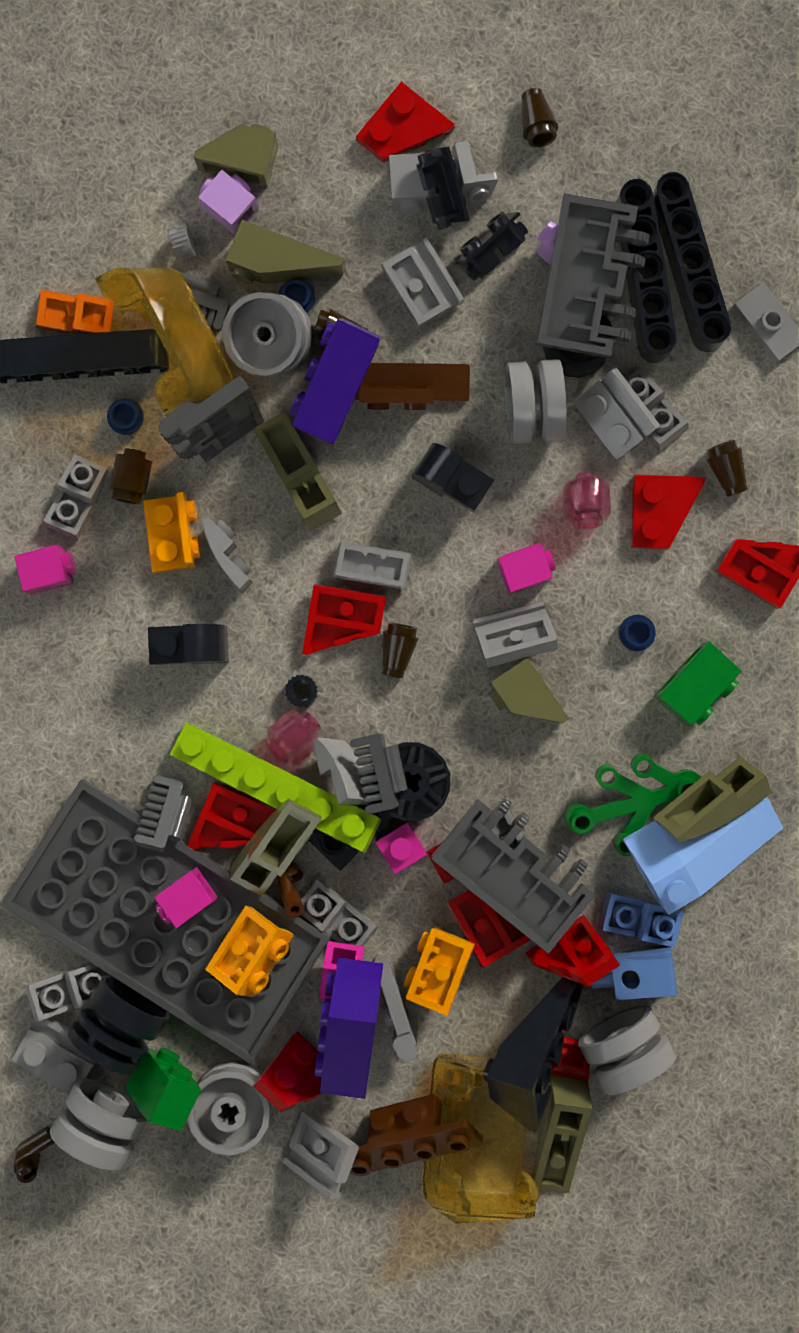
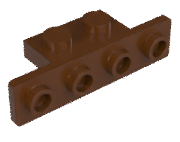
(413, 384)
(410, 1134)

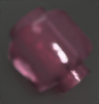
(587, 501)
(292, 737)

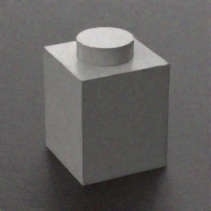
(406, 185)

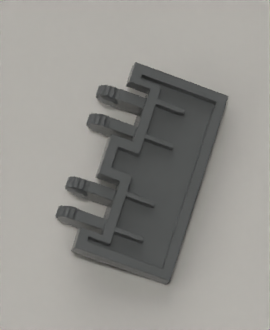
(586, 272)
(213, 423)
(511, 877)

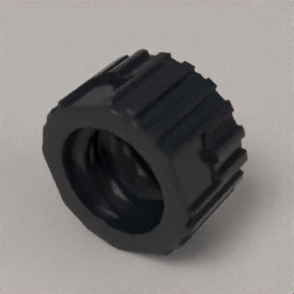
(290, 690)

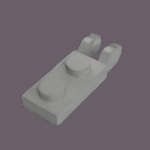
(396, 1012)

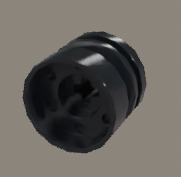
(433, 785)
(117, 1026)

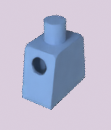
(654, 971)

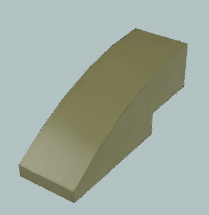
(297, 471)
(714, 801)
(273, 846)

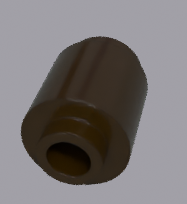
(130, 476)

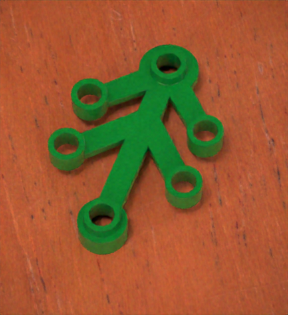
(641, 799)

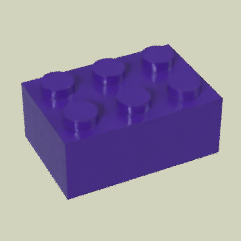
(334, 379)
(348, 1027)

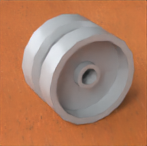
(246, 338)
(532, 402)
(627, 1050)
(98, 1125)
(228, 1129)

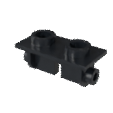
(438, 171)
(502, 234)

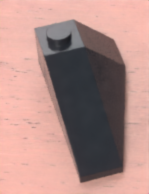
(523, 1064)

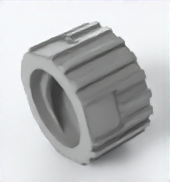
(182, 242)

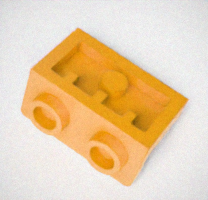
(171, 533)
(249, 953)
(439, 970)

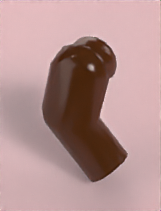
(288, 890)

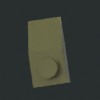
(242, 152)
(526, 694)

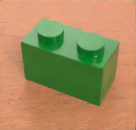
(698, 685)
(163, 1089)

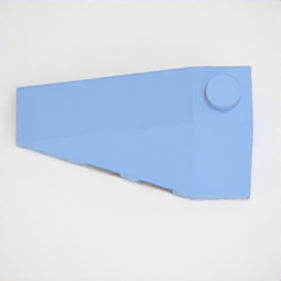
(688, 869)

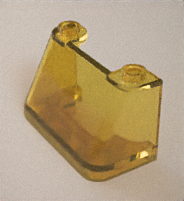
(181, 326)
(486, 1179)

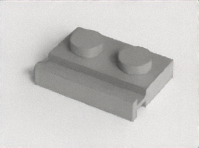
(422, 283)
(616, 414)
(515, 634)
(51, 1055)
(321, 1155)

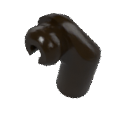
(28, 1155)

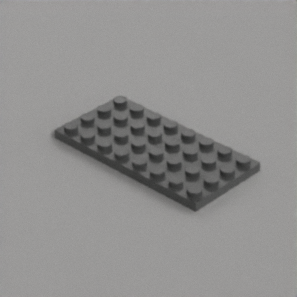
(98, 899)

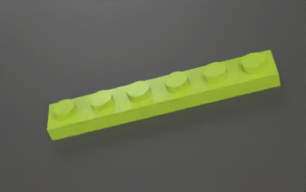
(273, 785)

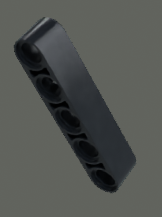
(693, 246)
(648, 289)
(81, 354)

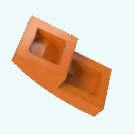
(73, 313)

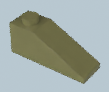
(276, 258)
(562, 1133)

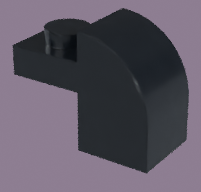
(449, 474)
(188, 644)

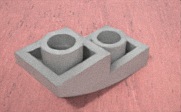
(670, 420)
(76, 497)
(220, 542)
(338, 760)
(336, 916)
(63, 991)

